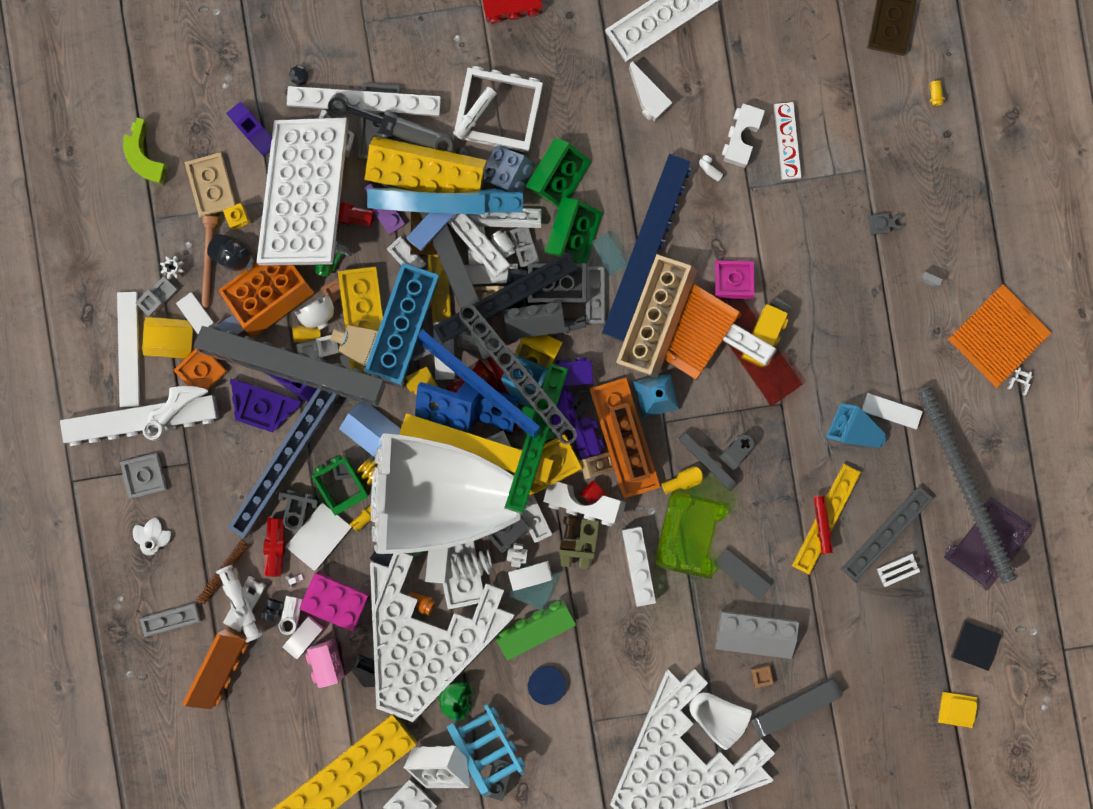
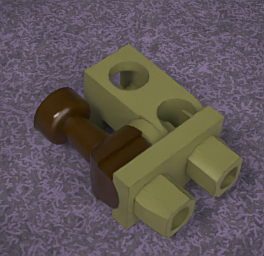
(580, 547)

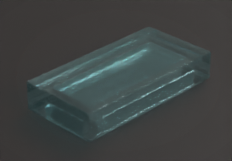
(608, 253)

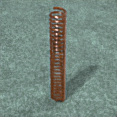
(218, 581)

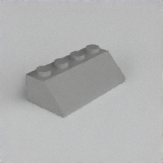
(756, 634)

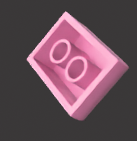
(325, 663)

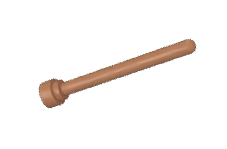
(210, 224)

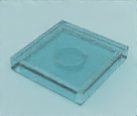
(534, 595)

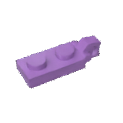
(389, 218)

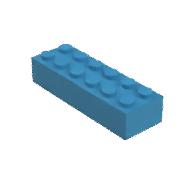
(402, 324)

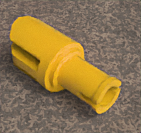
(685, 479)

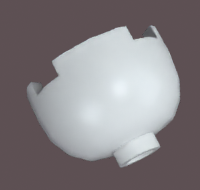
(316, 313)

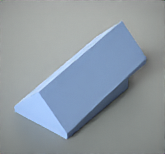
(366, 427)

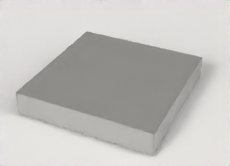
(143, 475)

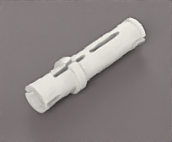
(474, 113)

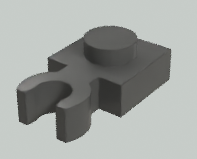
(881, 223)

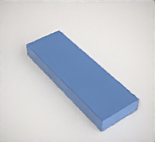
(428, 229)

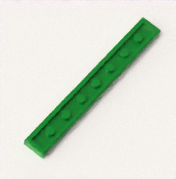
(534, 447)

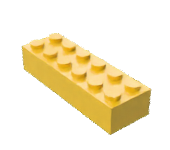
(422, 168)

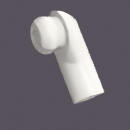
(710, 170)

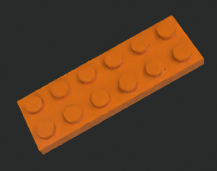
(609, 396)

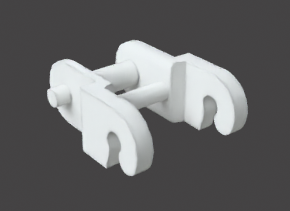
(1028, 375)

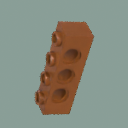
(629, 442)

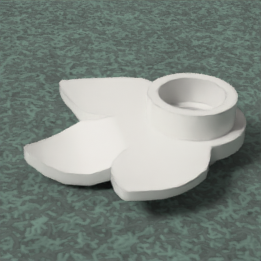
(152, 534)

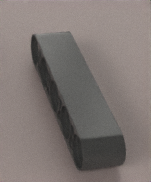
(796, 707)

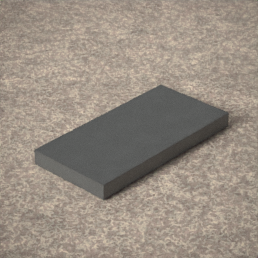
(368, 128)

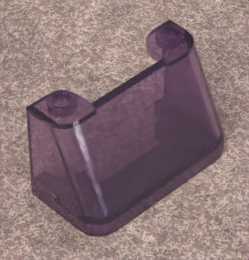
(973, 557)

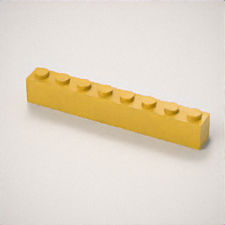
(496, 453)

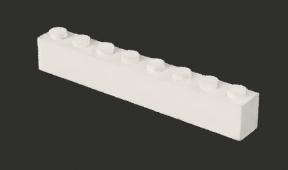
(132, 421)

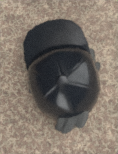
(230, 253)

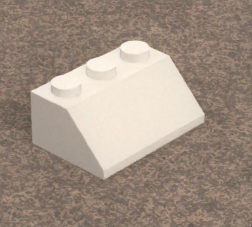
(438, 767)

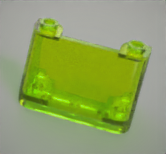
(689, 534)

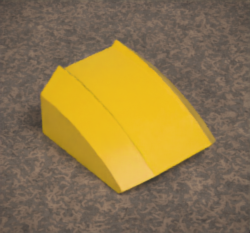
(167, 338)

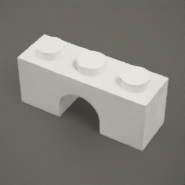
(746, 119)

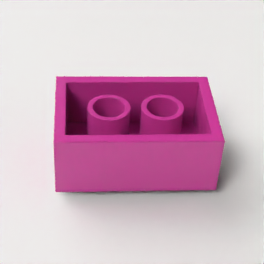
(334, 601)

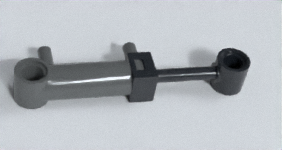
(394, 125)

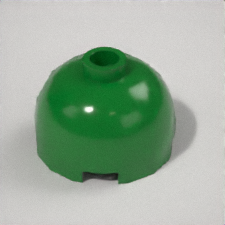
(455, 700)

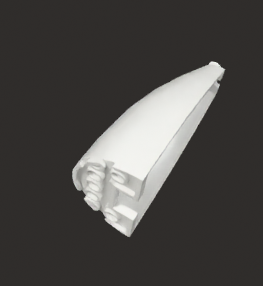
(434, 496)

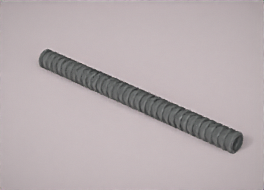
(966, 483)

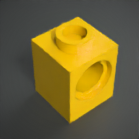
(237, 216)

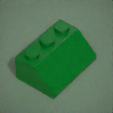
(558, 172)
(573, 230)

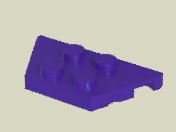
(260, 406)

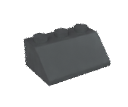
(534, 320)

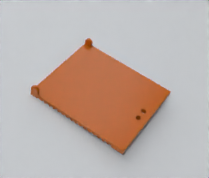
(699, 331)
(999, 336)

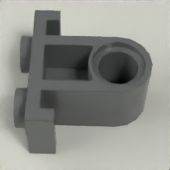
(296, 506)

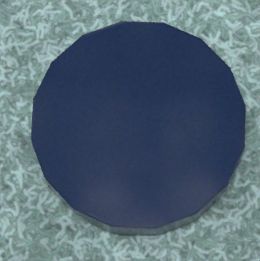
(546, 685)

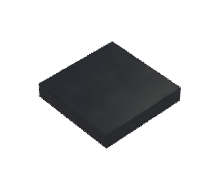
(976, 645)

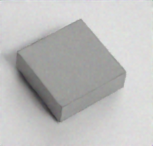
(930, 279)

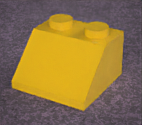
(539, 349)

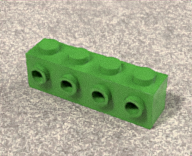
(535, 629)

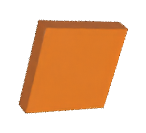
(200, 370)

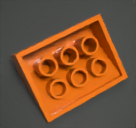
(265, 295)
(216, 669)

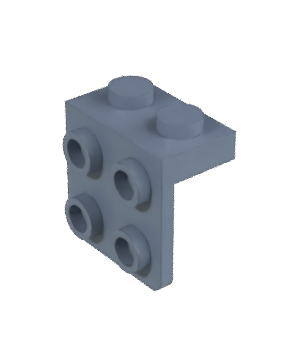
(508, 170)

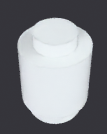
(502, 243)

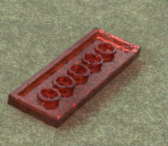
(776, 378)

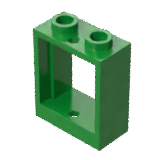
(349, 501)

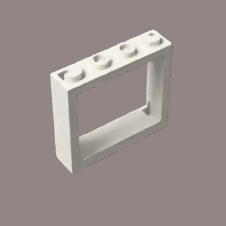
(492, 140)

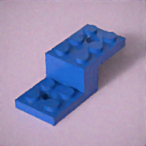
(461, 408)

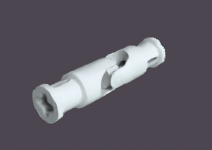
(233, 591)

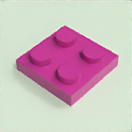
(734, 279)

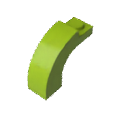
(135, 155)

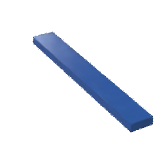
(479, 384)

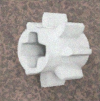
(176, 272)
(517, 555)

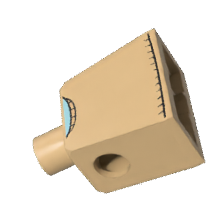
(355, 343)

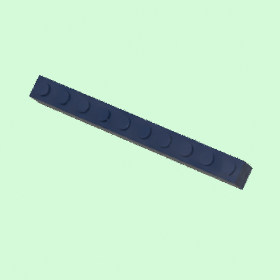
(646, 246)

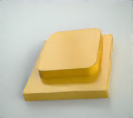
(957, 709)

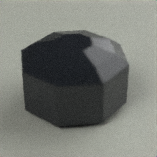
(298, 75)

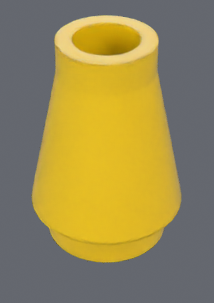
(304, 334)

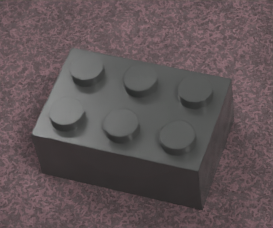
(566, 290)

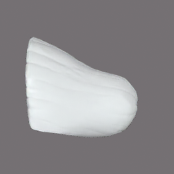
(719, 718)

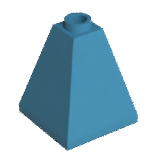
(647, 399)
(855, 427)

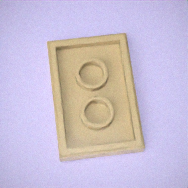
(210, 184)

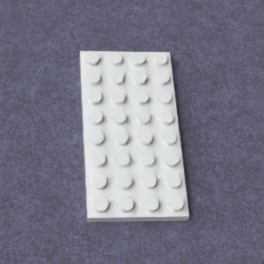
(303, 192)

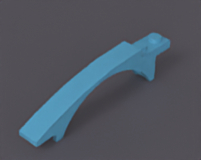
(478, 202)

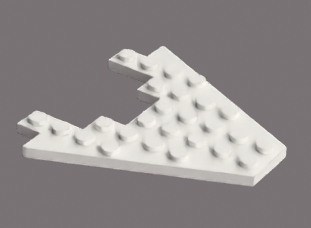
(415, 657)
(668, 772)

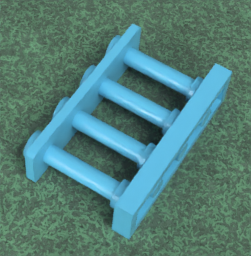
(468, 749)

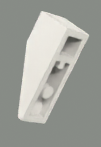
(651, 98)

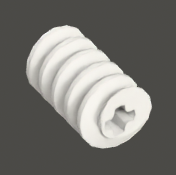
(472, 565)

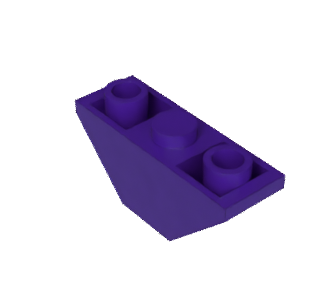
(250, 128)

